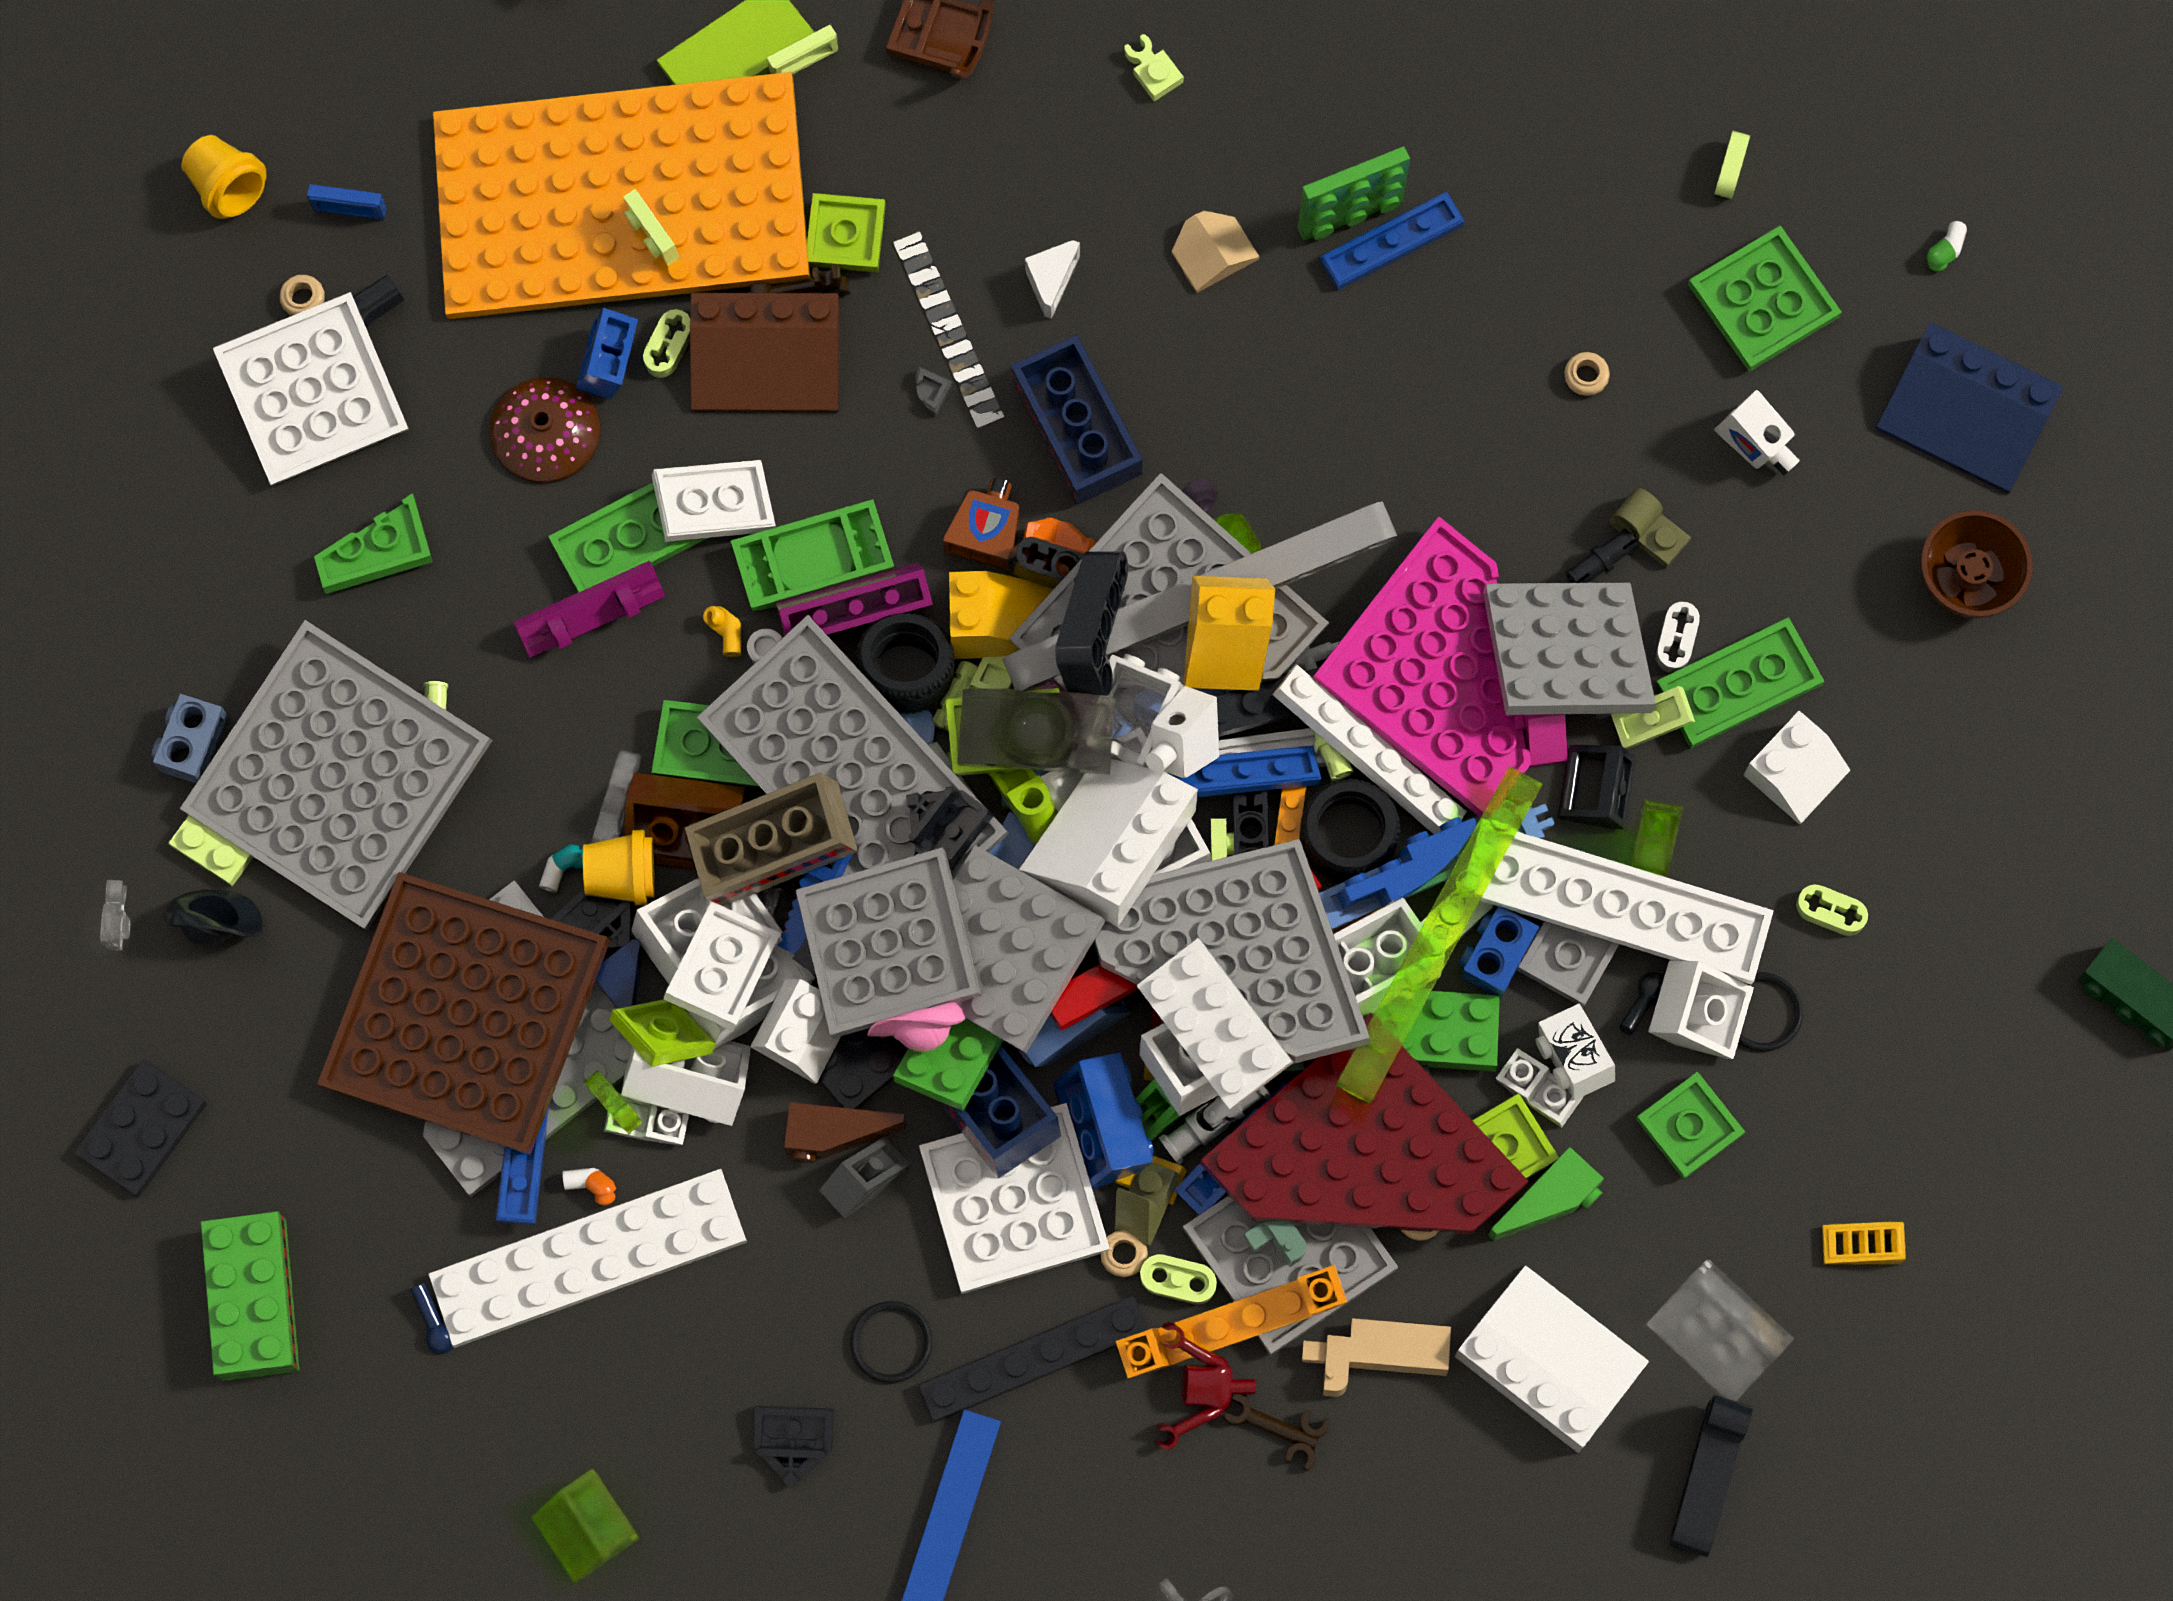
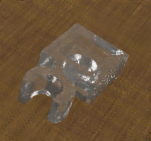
(114, 923)

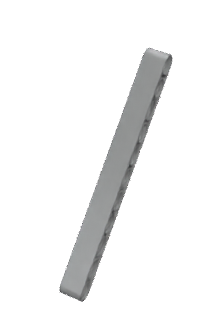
(1170, 608)

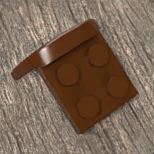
(942, 34)

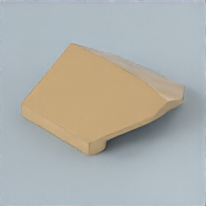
(1212, 249)

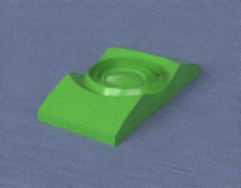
(812, 554)

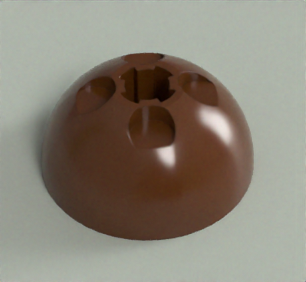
(1987, 550)

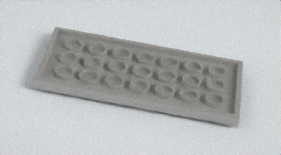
(816, 713)

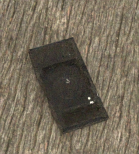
(1036, 731)

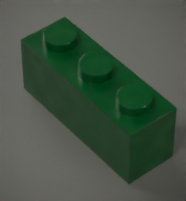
(2133, 990)

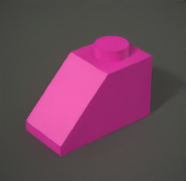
(1546, 738)

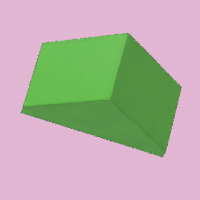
(1156, 1110)

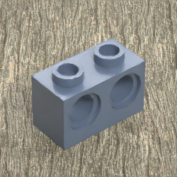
(200, 740)

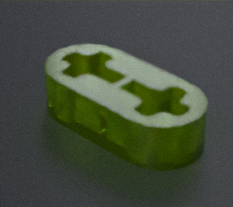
(613, 1102)

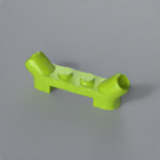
(1027, 799)

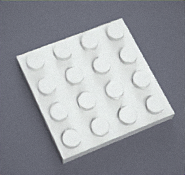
(310, 389)
(1017, 1223)

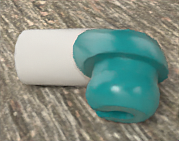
(559, 862)

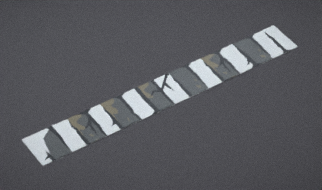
(948, 329)

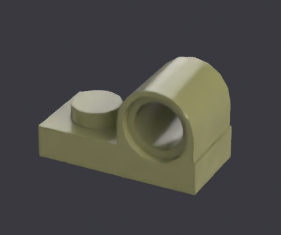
(1653, 531)

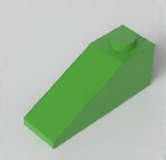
(1556, 1194)

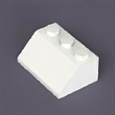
(697, 1086)

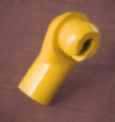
(727, 626)

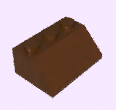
(668, 805)

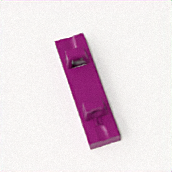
(589, 609)

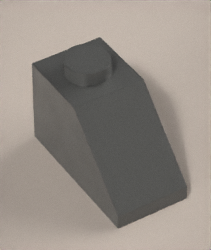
(863, 1176)

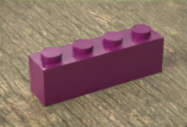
(858, 600)

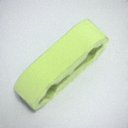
(1732, 164)
(660, 340)
(1828, 918)

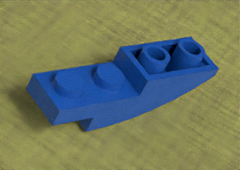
(1421, 862)

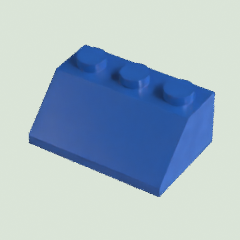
(1105, 1118)

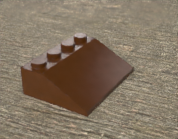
(765, 352)

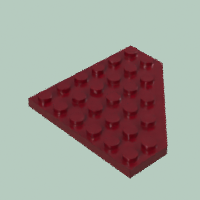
(1387, 1163)

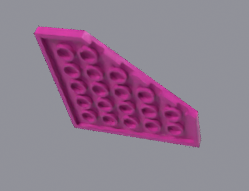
(1427, 669)

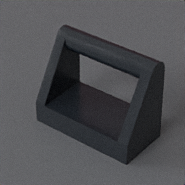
(1614, 790)

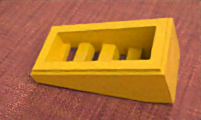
(1897, 1253)

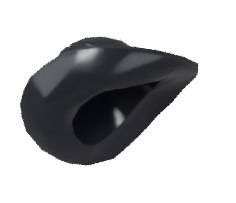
(214, 916)

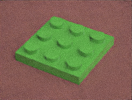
(1353, 194)
(1764, 298)

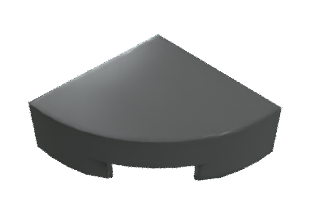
(931, 390)

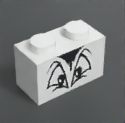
(1575, 1051)

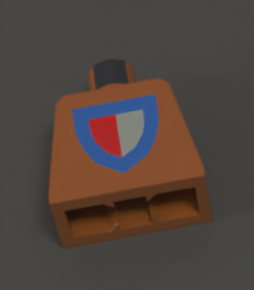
(985, 526)

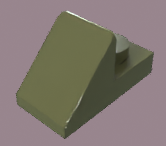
(1145, 1203)

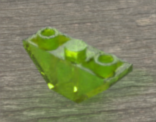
(1655, 837)

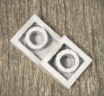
(1537, 1087)
(658, 1123)

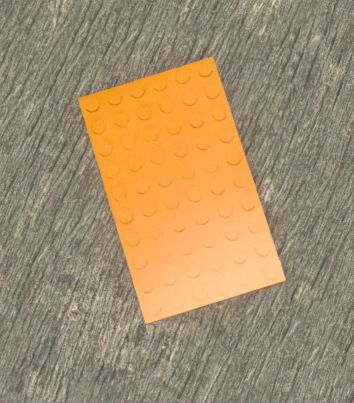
(541, 187)

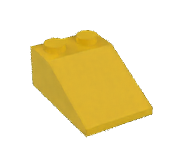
(988, 611)
(1228, 632)

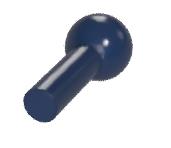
(437, 1336)

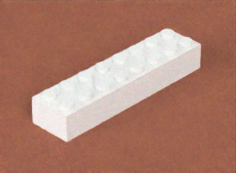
(1372, 956)

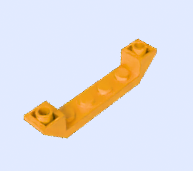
(1235, 1321)

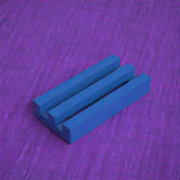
(346, 202)

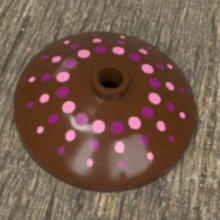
(550, 450)

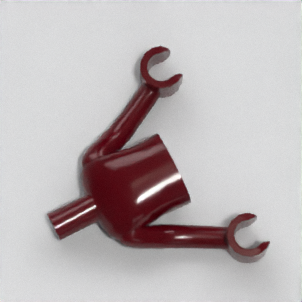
(1202, 1386)

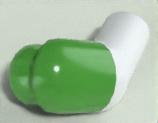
(1947, 248)

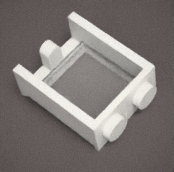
(1138, 701)

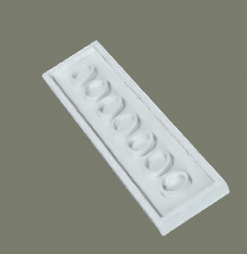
(1629, 906)
(587, 1258)

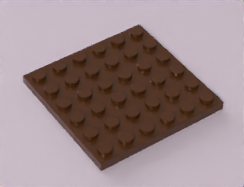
(464, 1013)

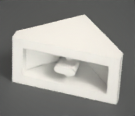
(1050, 274)

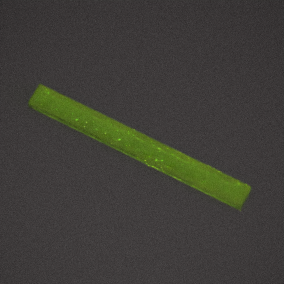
(1439, 934)

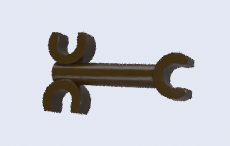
(823, 281)
(1304, 1438)

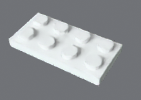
(1214, 1024)

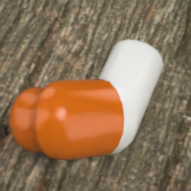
(594, 1181)

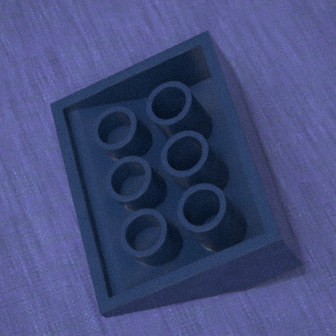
(1969, 407)

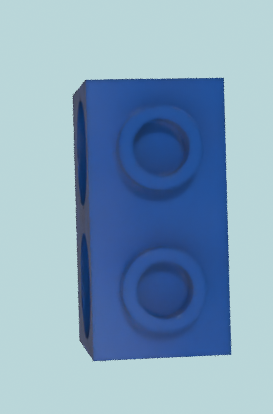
(606, 353)
(1504, 954)

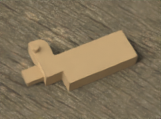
(1382, 1348)

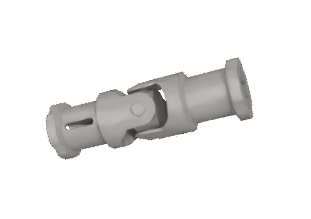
(1218, 1116)

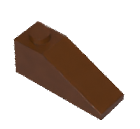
(829, 1130)

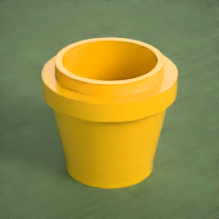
(224, 176)
(620, 868)

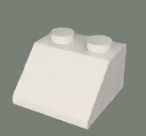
(1798, 768)
(1701, 1008)
(797, 1031)

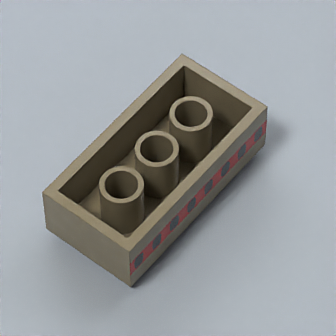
(771, 839)

